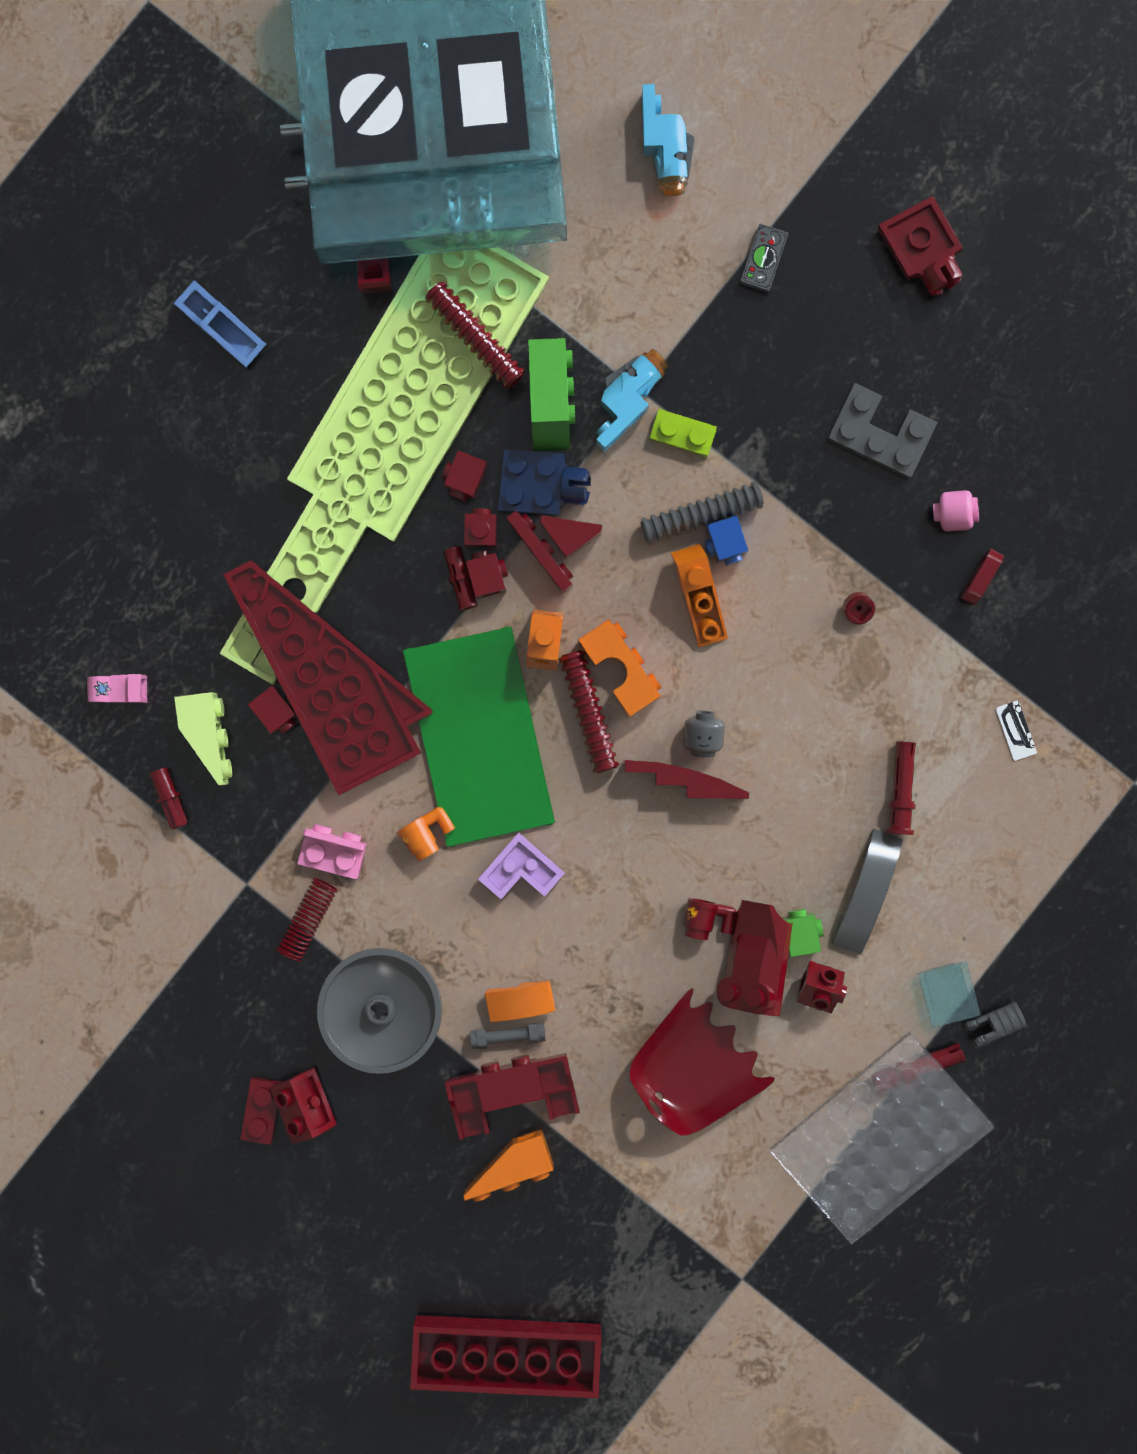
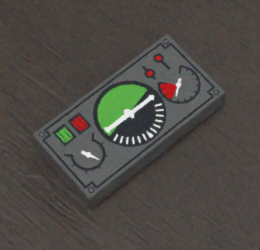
(764, 258)

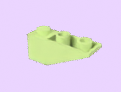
(201, 725)

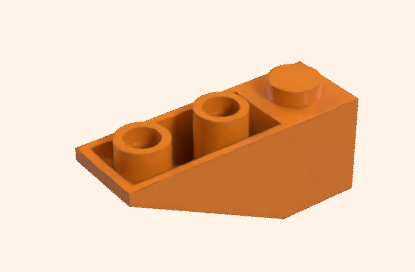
(699, 594)
(520, 1160)

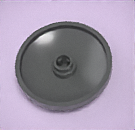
(379, 1010)

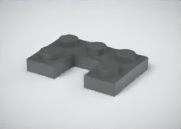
(893, 452)

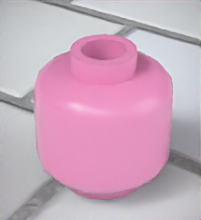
(956, 511)

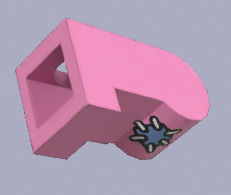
(117, 688)

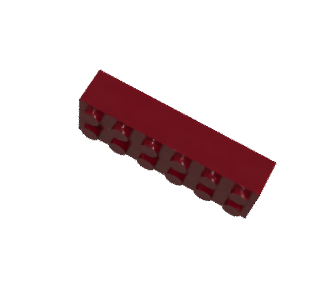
(506, 1356)

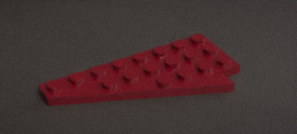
(340, 695)

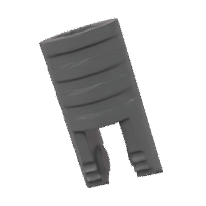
(1002, 1021)

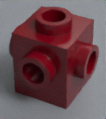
(821, 987)

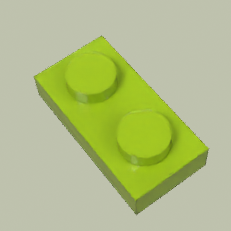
(683, 433)

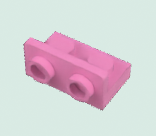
(332, 852)

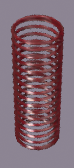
(331, 889)

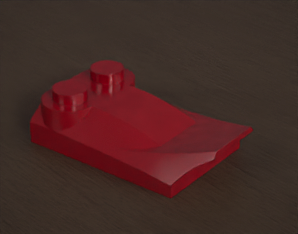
(756, 960)

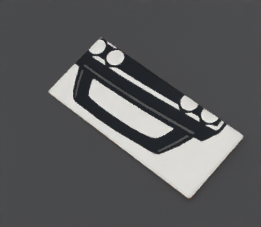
(1016, 730)

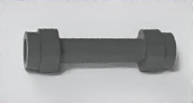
(534, 1032)

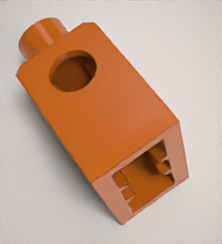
(544, 639)

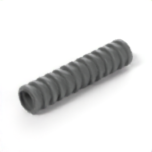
(702, 512)

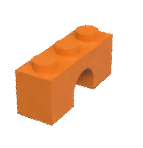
(608, 643)

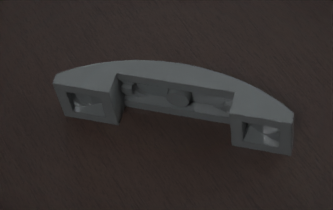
(868, 892)

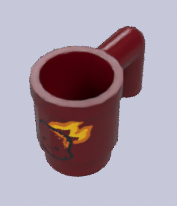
(701, 917)

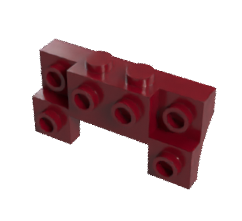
(511, 1085)

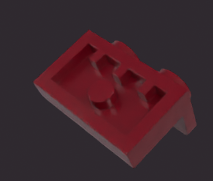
(303, 1106)

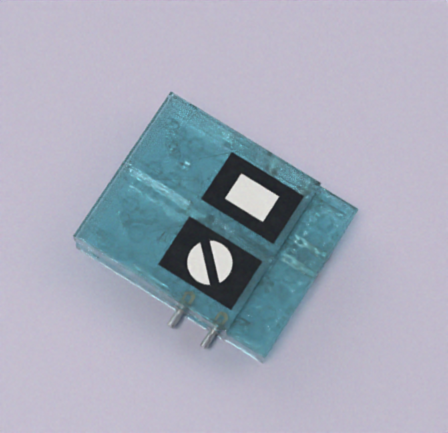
(426, 126)

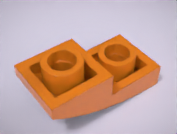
(520, 1002)

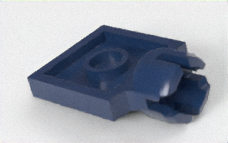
(540, 483)

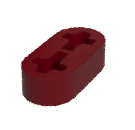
(982, 576)

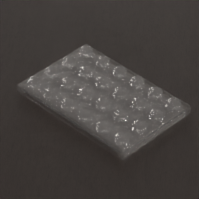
(881, 1138)

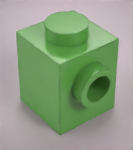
(805, 932)

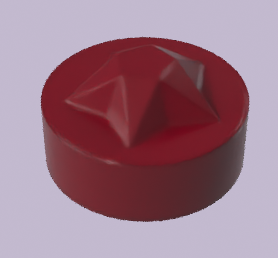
(858, 608)

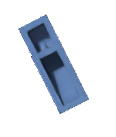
(219, 323)

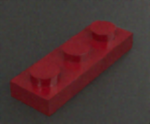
(541, 551)

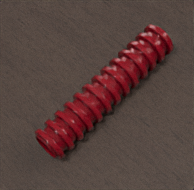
(474, 335)
(588, 711)

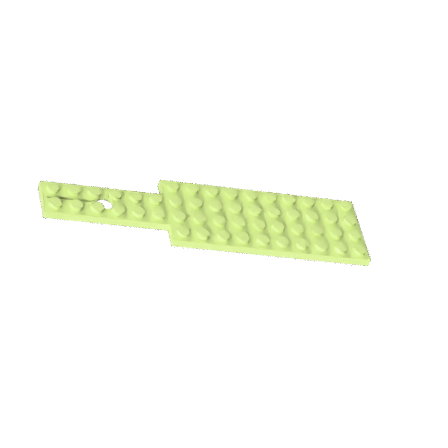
(393, 421)

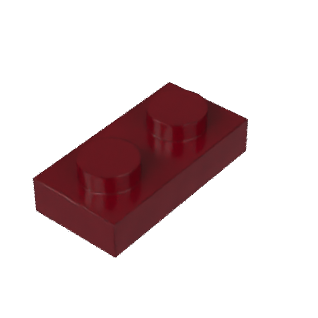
(260, 1112)

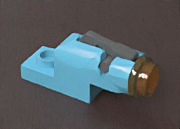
(668, 143)
(624, 395)

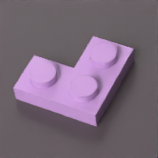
(519, 860)

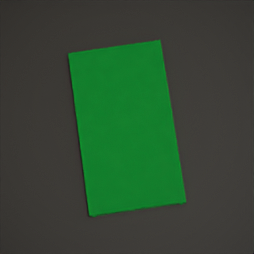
(480, 736)

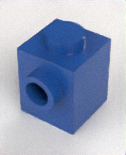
(726, 541)

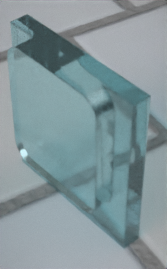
(949, 993)

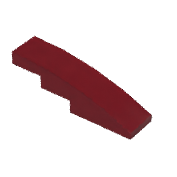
(696, 783)

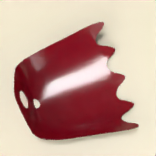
(704, 1054)

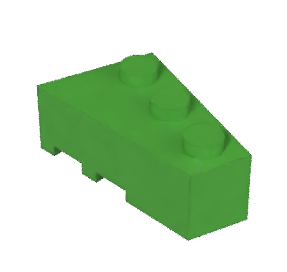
(550, 394)

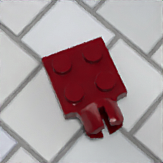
(924, 245)

